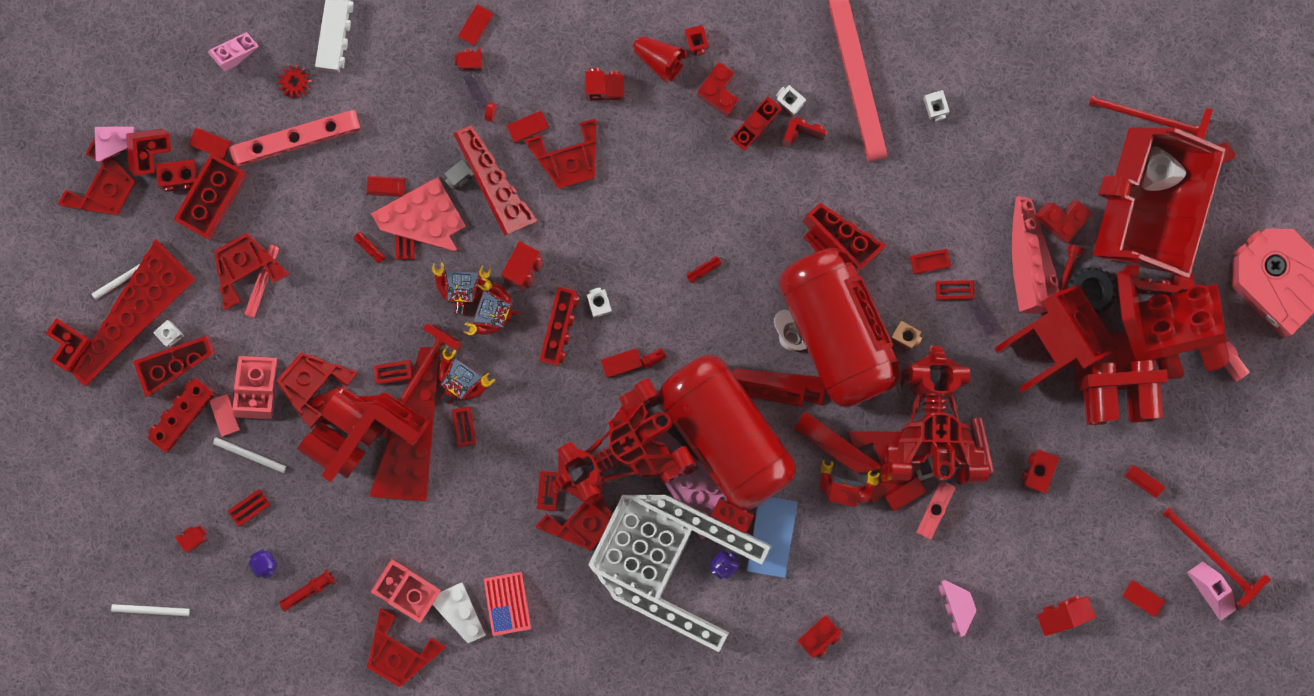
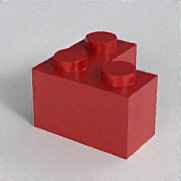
(603, 86)
(714, 91)
(142, 147)
(1063, 223)
(72, 344)
(1066, 615)

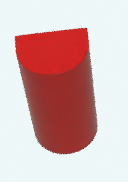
(1144, 481)

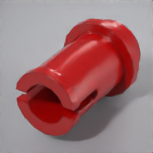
(653, 358)

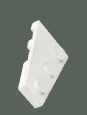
(459, 612)

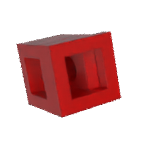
(696, 33)
(469, 60)
(192, 538)

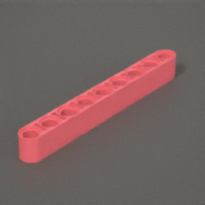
(858, 79)

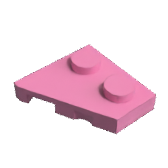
(110, 141)

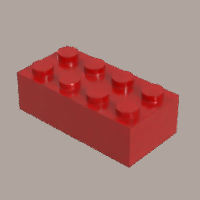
(210, 197)

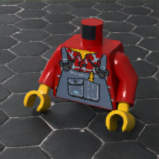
(460, 286)
(492, 310)
(460, 379)
(845, 490)

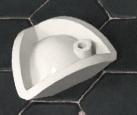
(1161, 170)

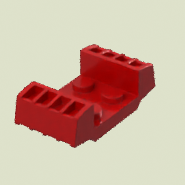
(1147, 286)

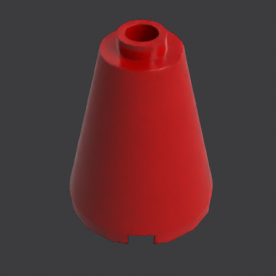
(660, 57)

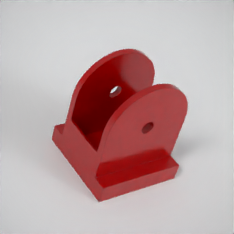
(1069, 333)

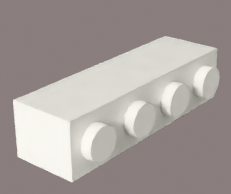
(332, 35)

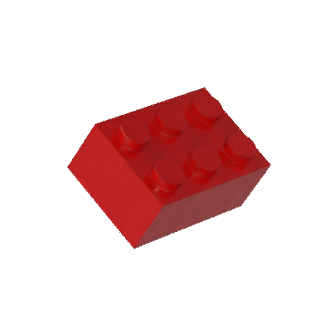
(522, 266)

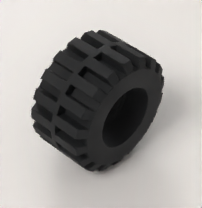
(1102, 279)

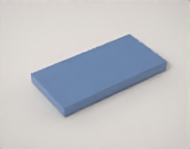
(775, 527)

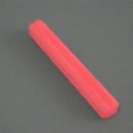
(260, 285)

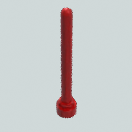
(1073, 254)

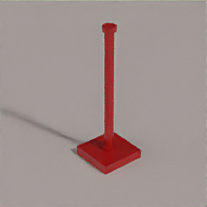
(1198, 130)
(441, 339)
(1250, 589)

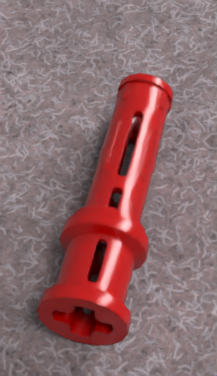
(314, 586)

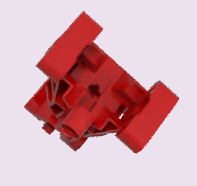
(936, 431)
(628, 445)

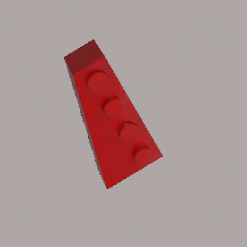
(844, 235)
(166, 366)

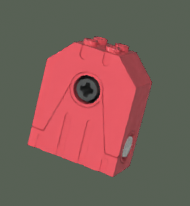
(1277, 294)

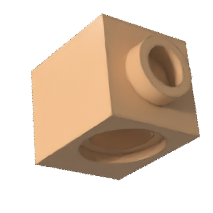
(898, 335)

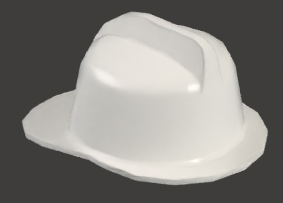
(788, 332)

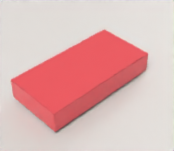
(224, 415)

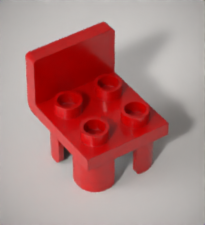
(1174, 325)
(1120, 372)
(363, 421)

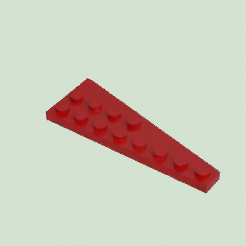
(149, 292)
(407, 466)

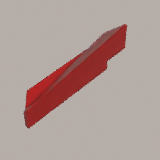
(781, 386)
(835, 445)

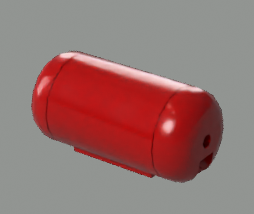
(840, 327)
(727, 432)

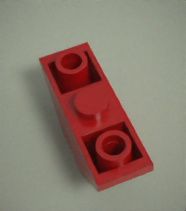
(756, 124)

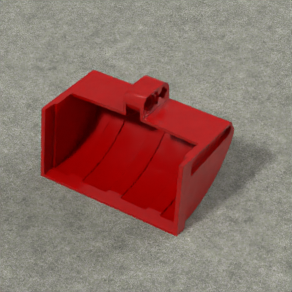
(1159, 226)

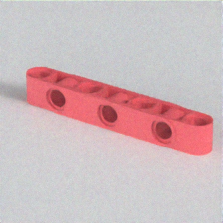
(280, 143)

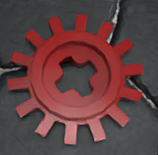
(301, 85)

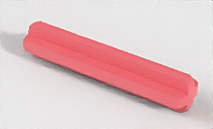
(981, 441)

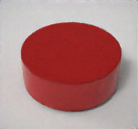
(490, 112)

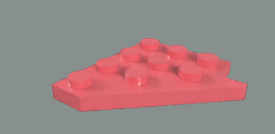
(422, 216)

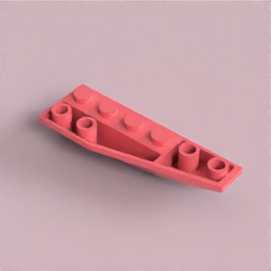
(1031, 260)

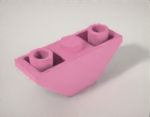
(233, 51)
(1213, 589)
(959, 605)

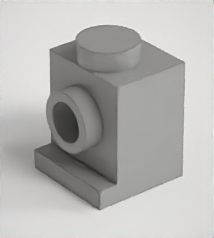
(458, 175)

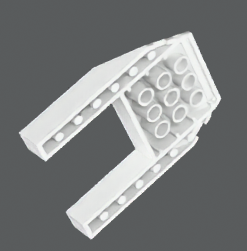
(643, 549)

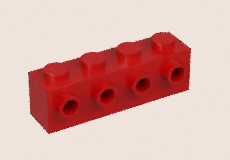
(558, 325)
(181, 415)

